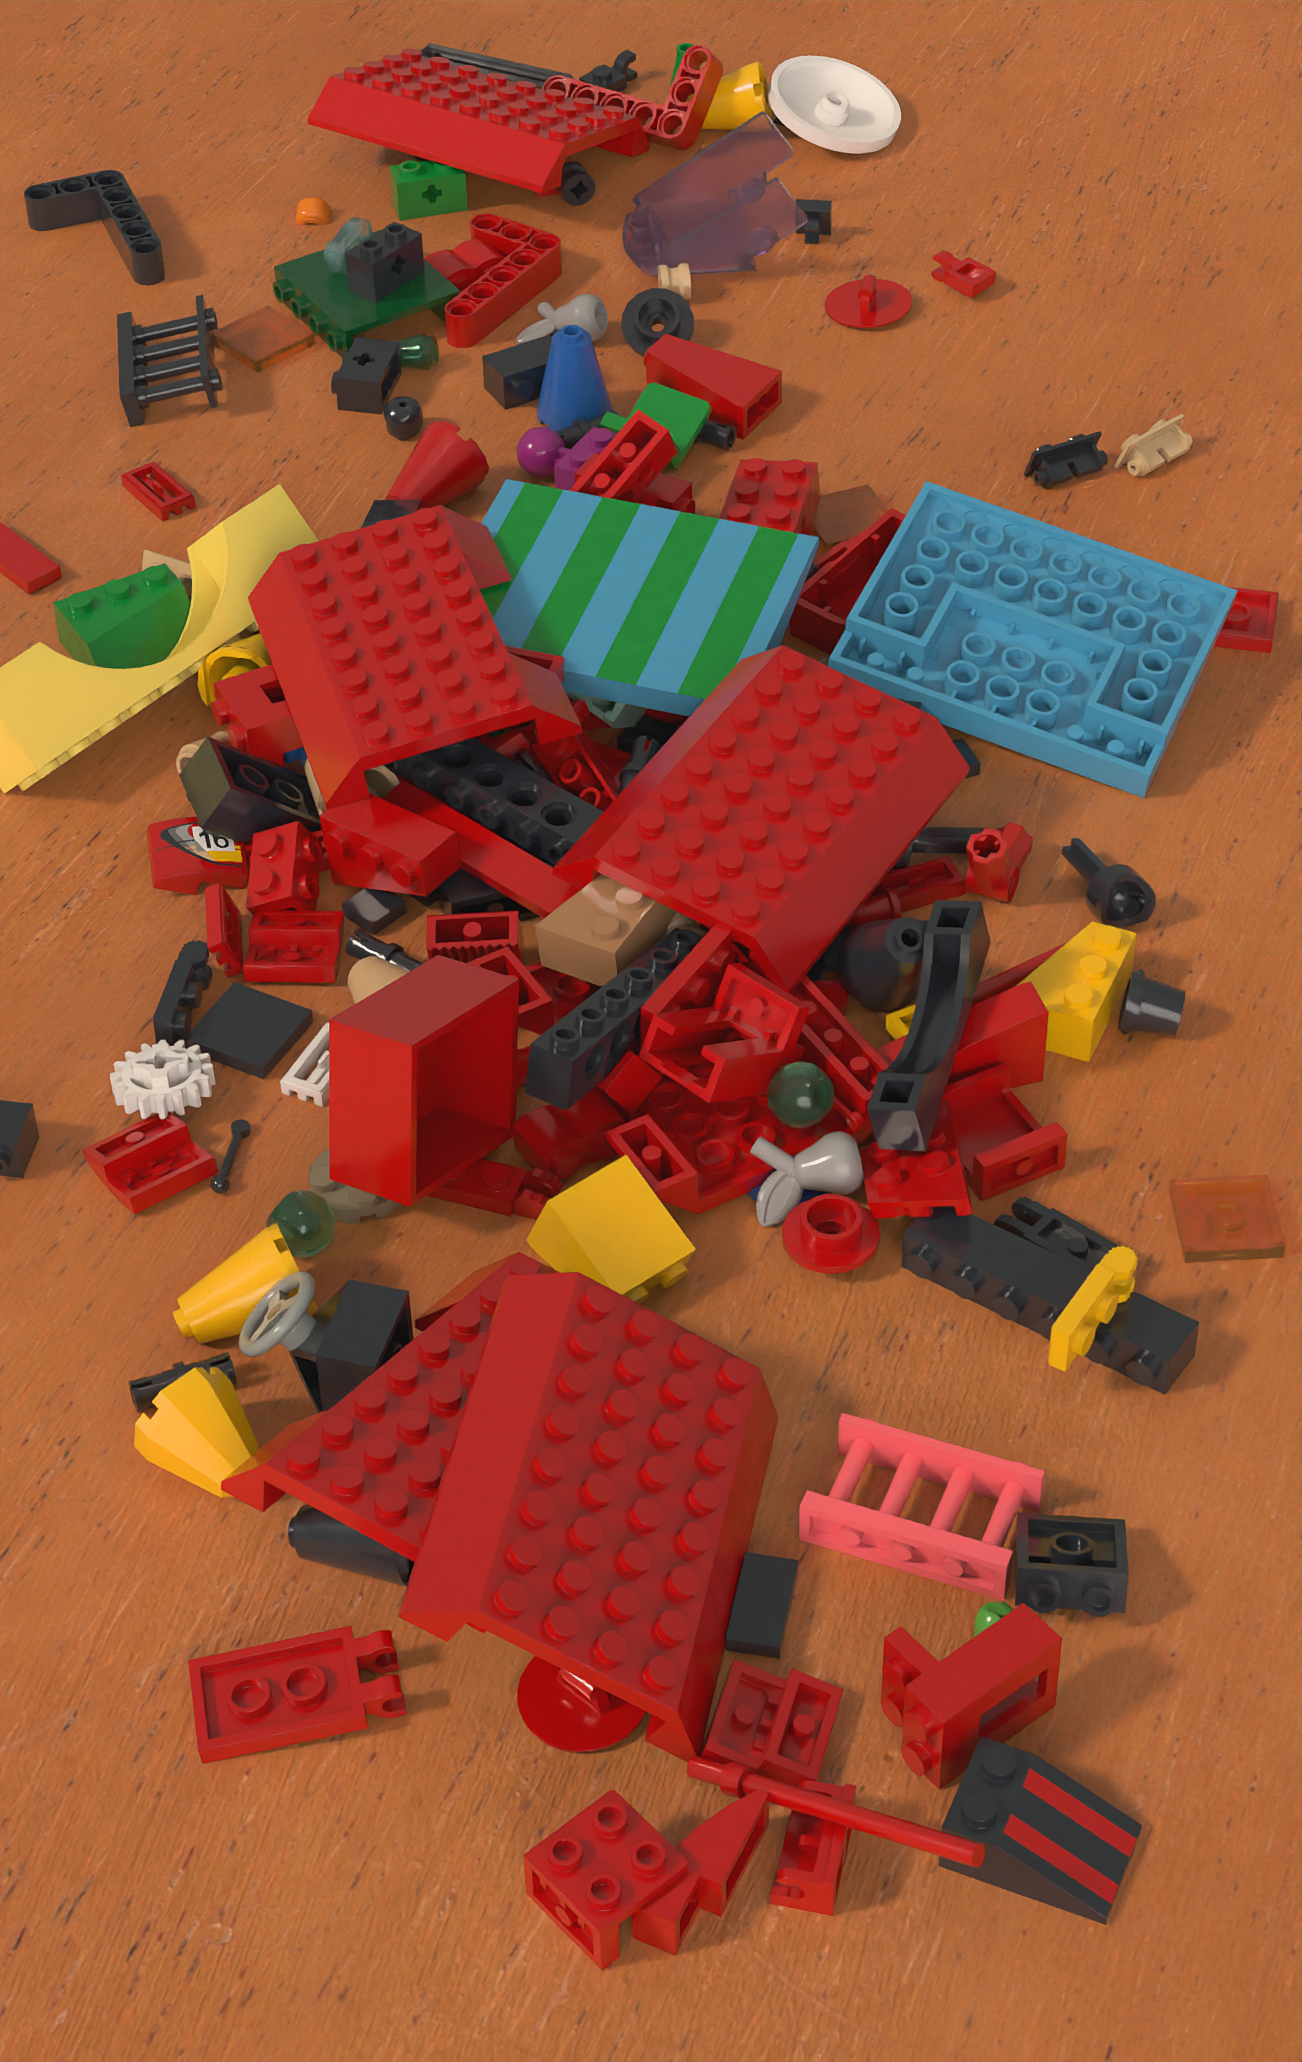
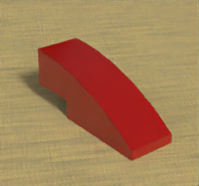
(716, 1862)

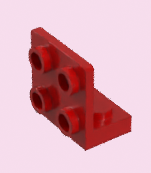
(600, 1873)

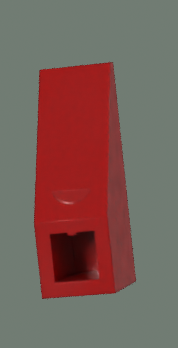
(579, 769)

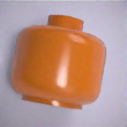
(312, 211)

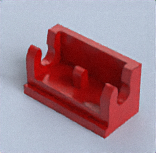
(813, 1856)

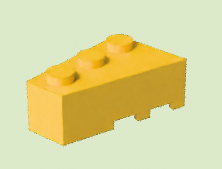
(1084, 987)

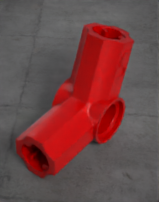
(996, 861)

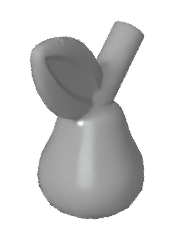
(584, 311)
(826, 1166)

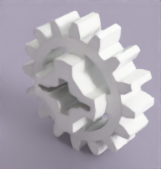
(162, 1079)

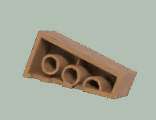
(601, 931)

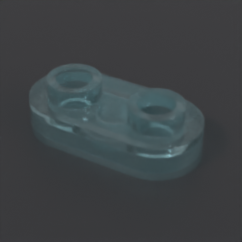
(348, 237)

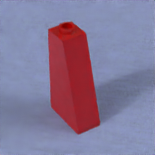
(735, 388)
(998, 1031)

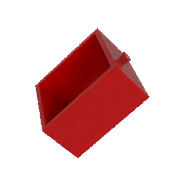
(422, 1079)

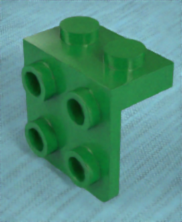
(674, 410)

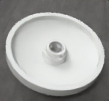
(834, 104)

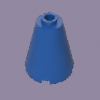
(572, 381)

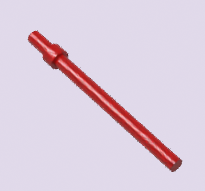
(741, 1779)

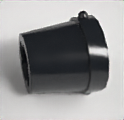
(1150, 1006)

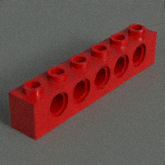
(629, 461)

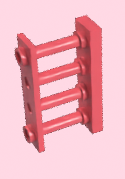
(910, 1545)

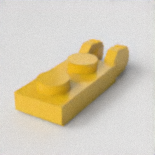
(1093, 1303)

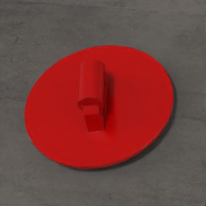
(868, 303)
(572, 1711)

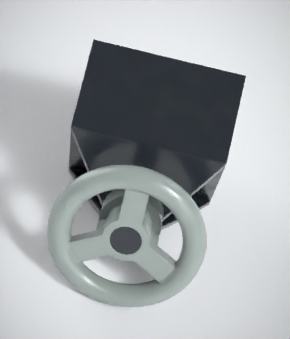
(340, 1342)

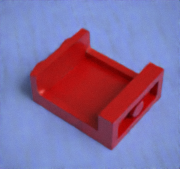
(999, 1136)

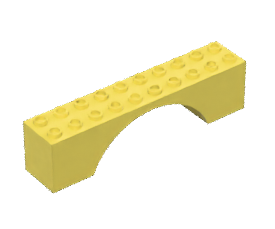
(63, 706)

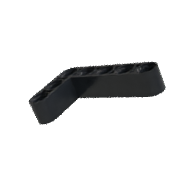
(104, 198)

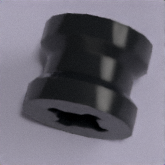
(571, 174)

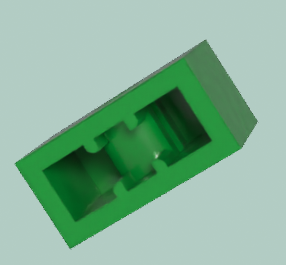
(427, 189)

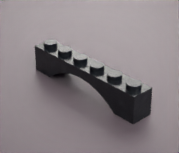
(913, 1086)

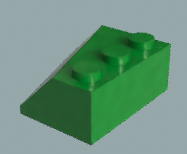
(125, 620)

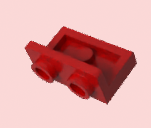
(284, 869)

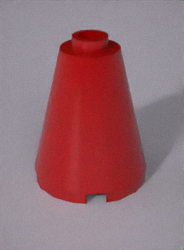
(440, 467)

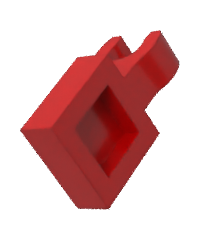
(965, 276)

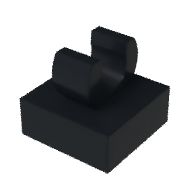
(819, 219)

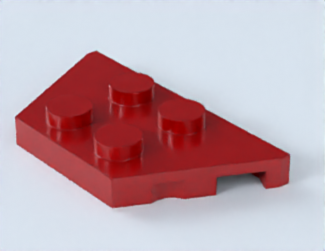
(918, 1180)

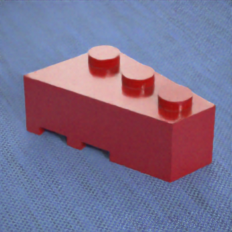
(387, 847)

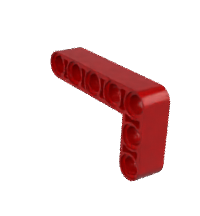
(674, 111)
(528, 268)

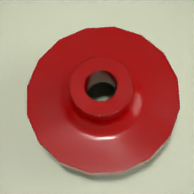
(830, 1234)

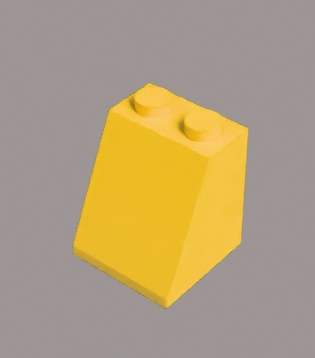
(613, 1233)

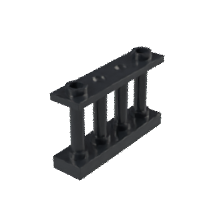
(135, 357)

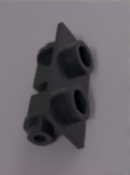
(1051, 463)

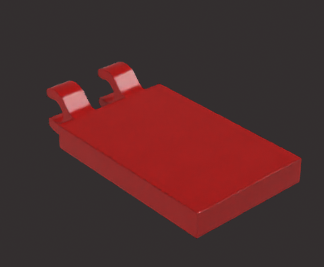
(292, 1691)

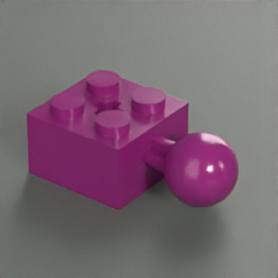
(544, 453)

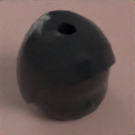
(403, 417)

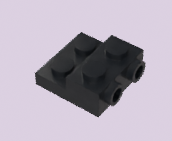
(1071, 1563)

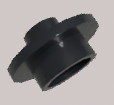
(654, 308)

